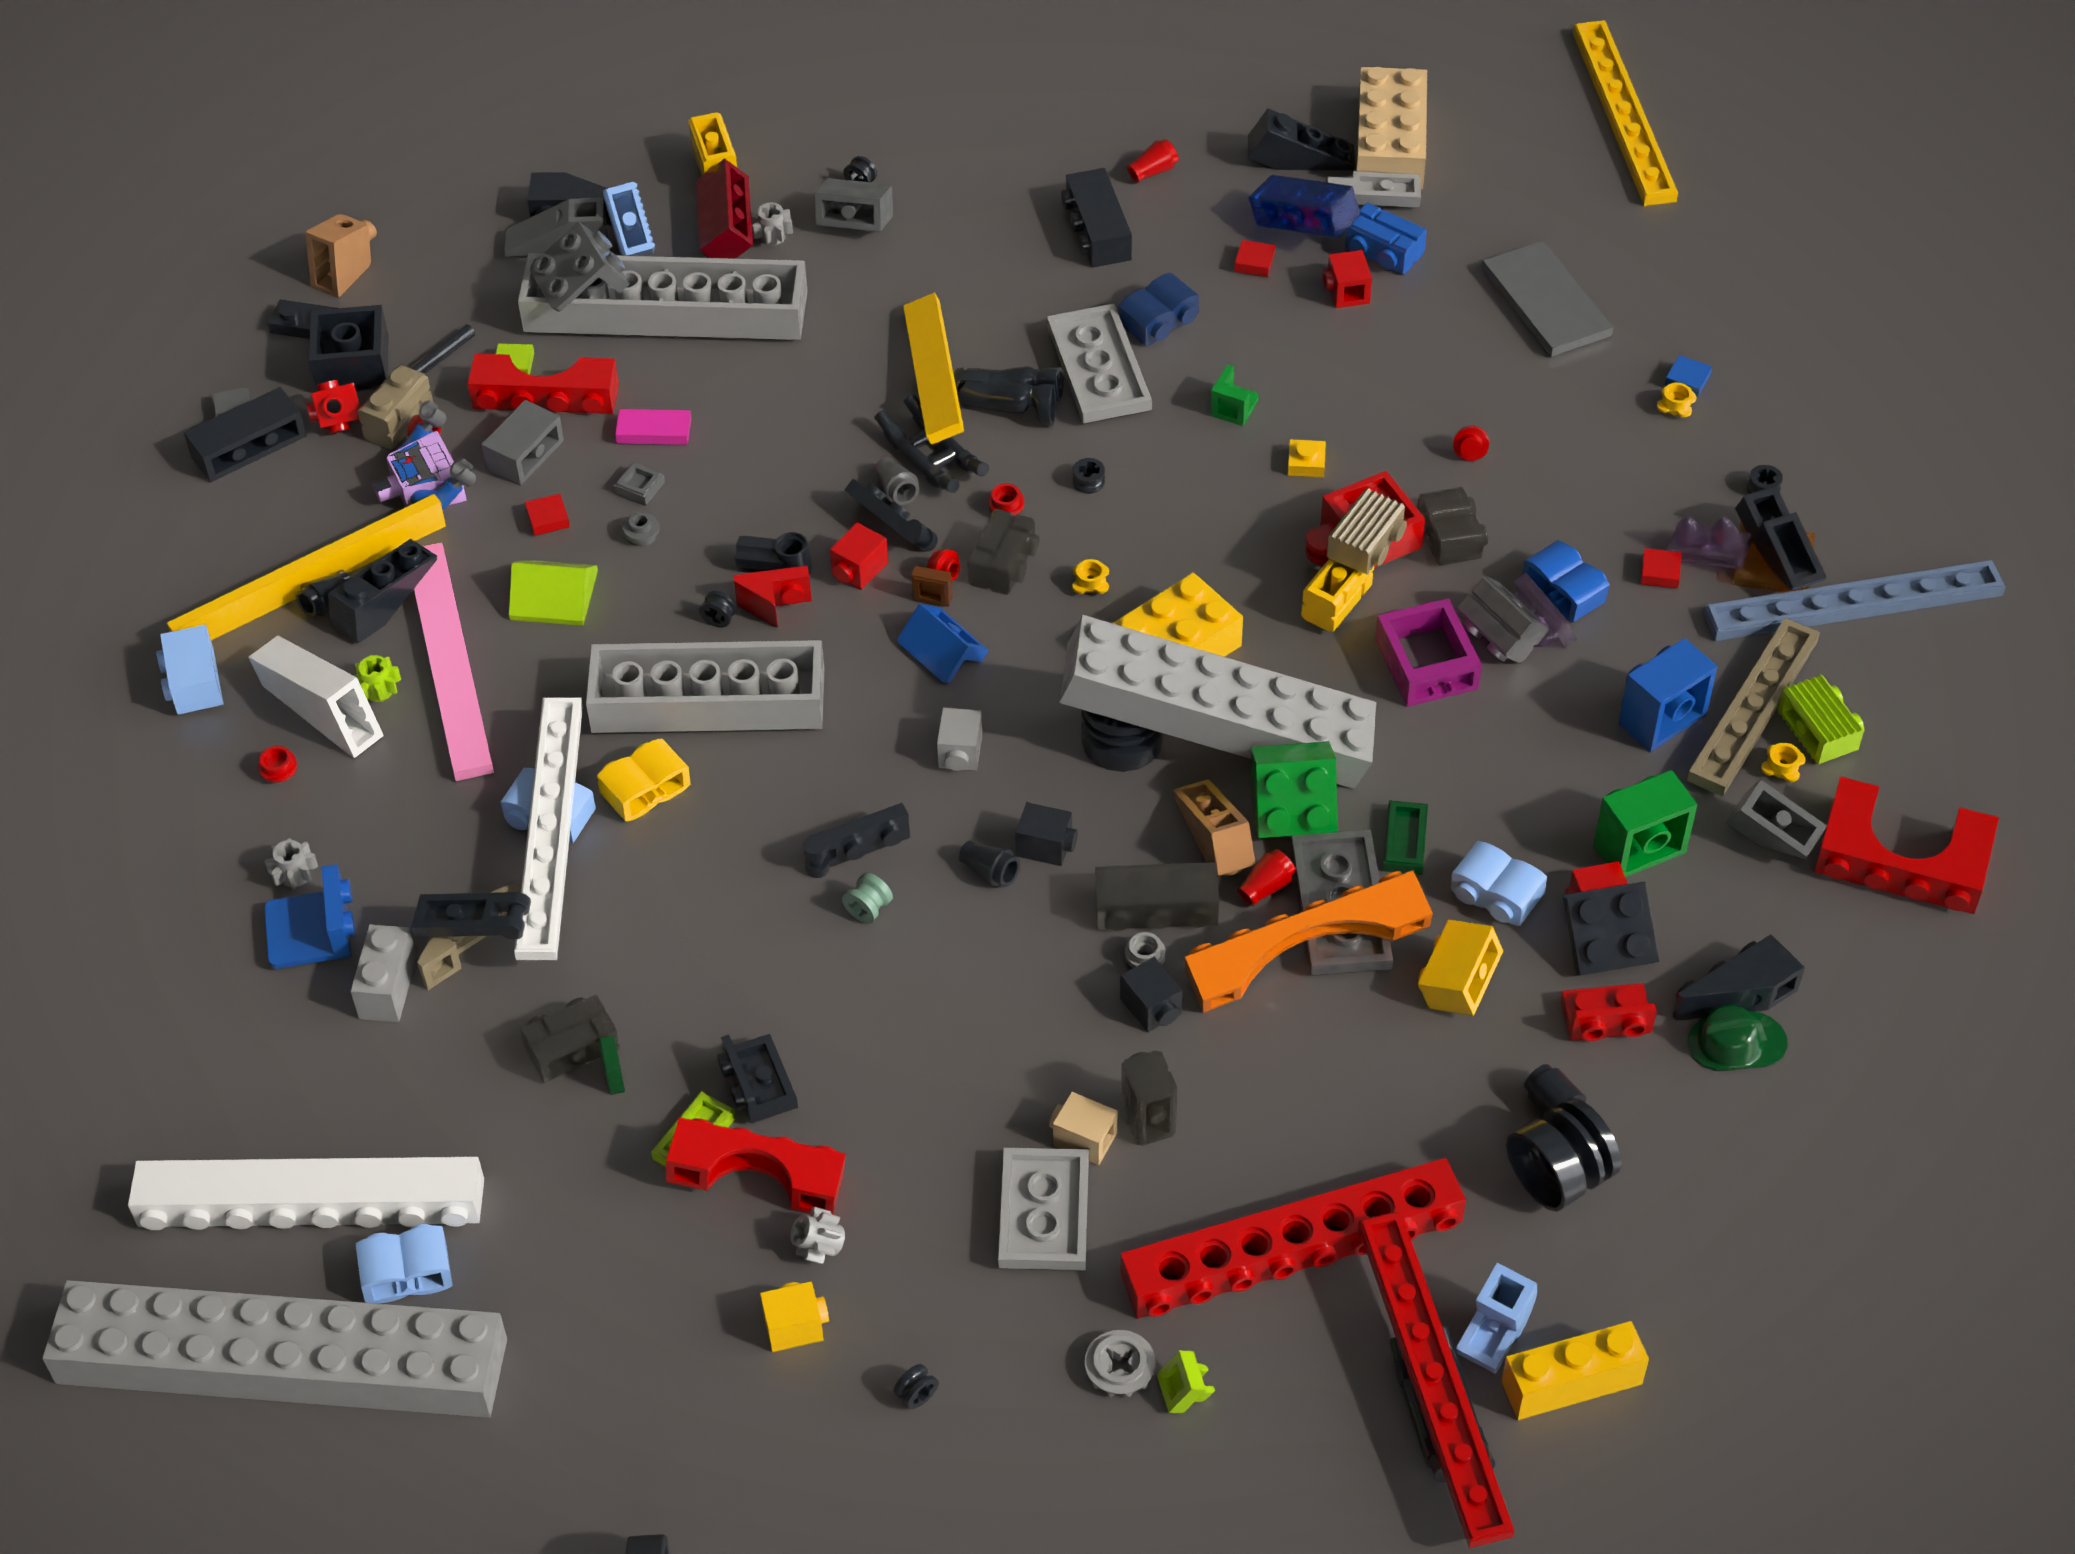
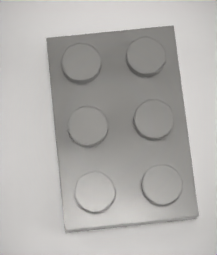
(1044, 1209)

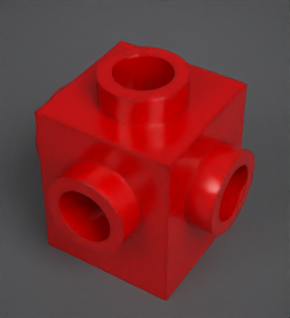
(344, 395)

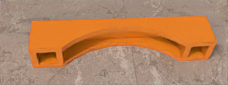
(1383, 910)

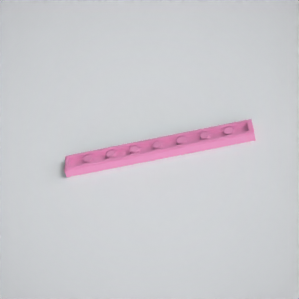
(452, 671)

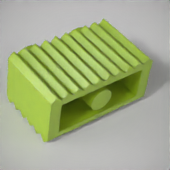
(1821, 719)

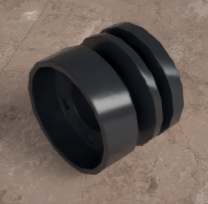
(1118, 743)
(1563, 1154)

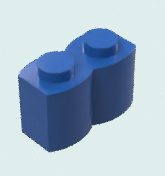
(1566, 580)

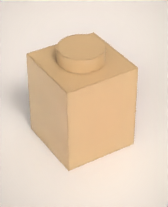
(1084, 1126)

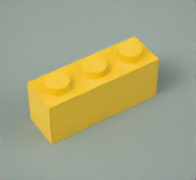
(1574, 1370)

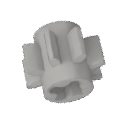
(771, 223)
(291, 863)
(817, 1235)

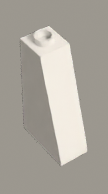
(318, 693)

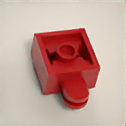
(1339, 502)

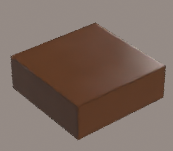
(931, 586)

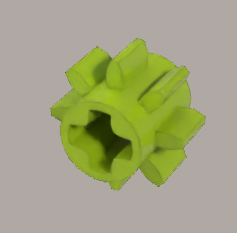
(377, 677)

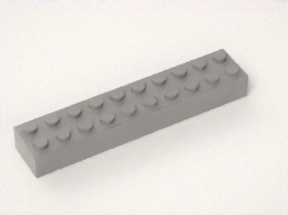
(276, 1348)

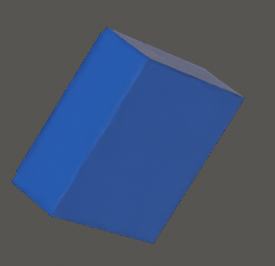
(1689, 373)

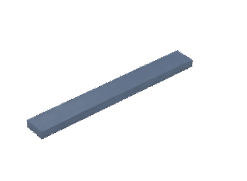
(1855, 600)

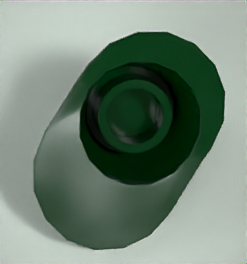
(1737, 1039)

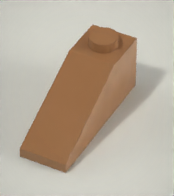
(1216, 827)

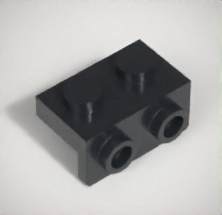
(758, 1077)

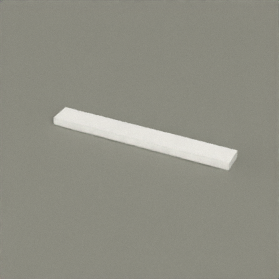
(549, 827)

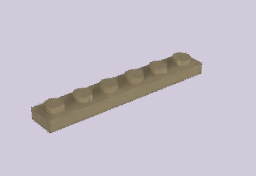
(1753, 707)

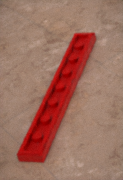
(1436, 1380)

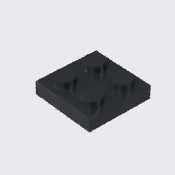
(1610, 928)

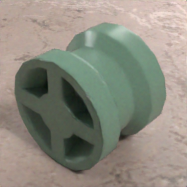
(867, 897)

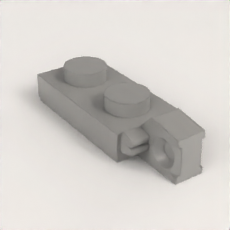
(1383, 188)

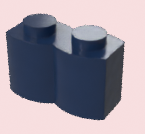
(1159, 309)

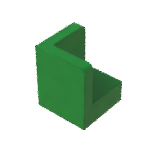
(1230, 401)

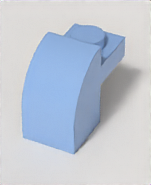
(1499, 1318)

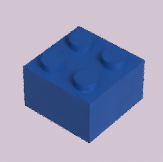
(1667, 694)

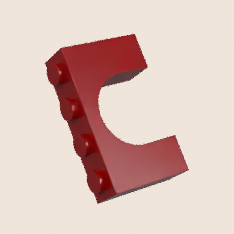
(1947, 879)

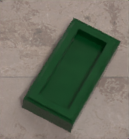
(1405, 837)

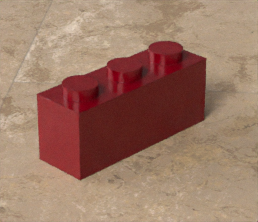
(724, 212)

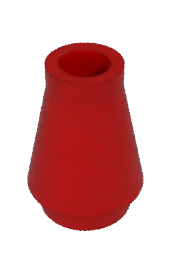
(1153, 161)
(1268, 876)

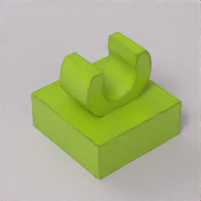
(1183, 1382)

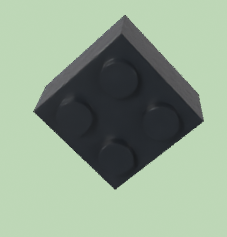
(349, 345)

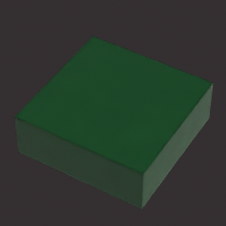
(611, 1065)

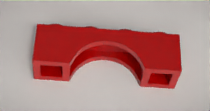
(583, 388)
(707, 1152)

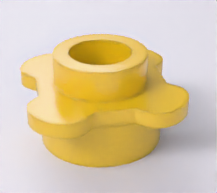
(1676, 400)
(1090, 577)
(1783, 762)

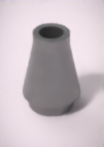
(897, 481)

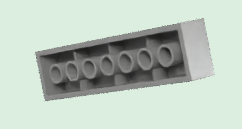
(679, 300)
(1211, 697)

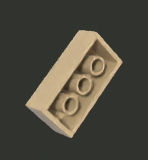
(1392, 121)

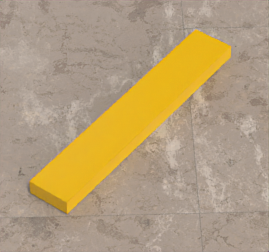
(933, 369)

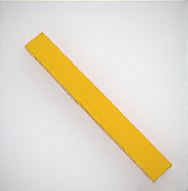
(1625, 113)
(344, 554)

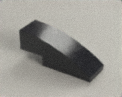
(1780, 538)

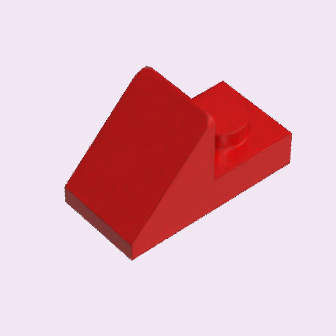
(765, 590)

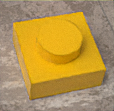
(1306, 458)

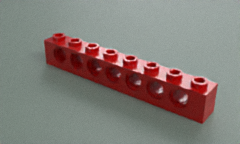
(1268, 1232)

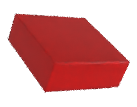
(1255, 258)
(547, 514)
(1661, 568)

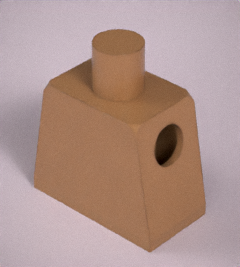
(338, 252)

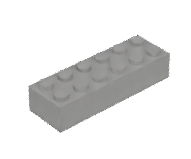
(706, 686)

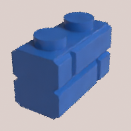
(1386, 238)

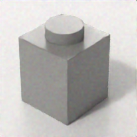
(959, 739)

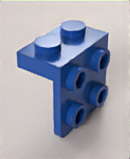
(311, 925)

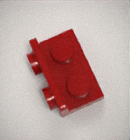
(1607, 1012)

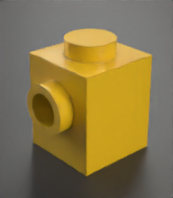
(793, 1315)

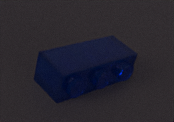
(1304, 206)

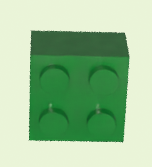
(1294, 789)
(1645, 823)

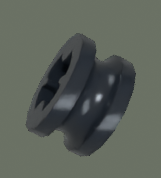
(860, 170)
(1764, 473)
(1088, 484)
(718, 609)
(916, 1386)

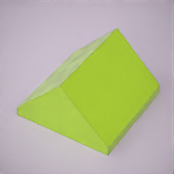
(551, 591)

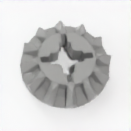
(1120, 1345)

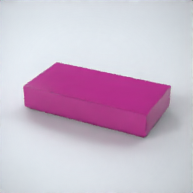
(653, 426)

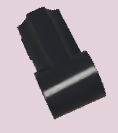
(773, 554)

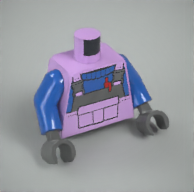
(425, 466)

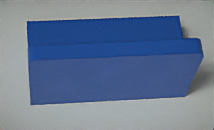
(939, 642)

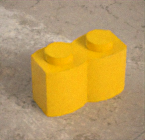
(643, 779)

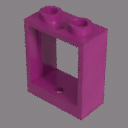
(1421, 683)

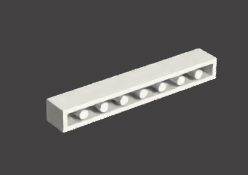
(306, 1192)

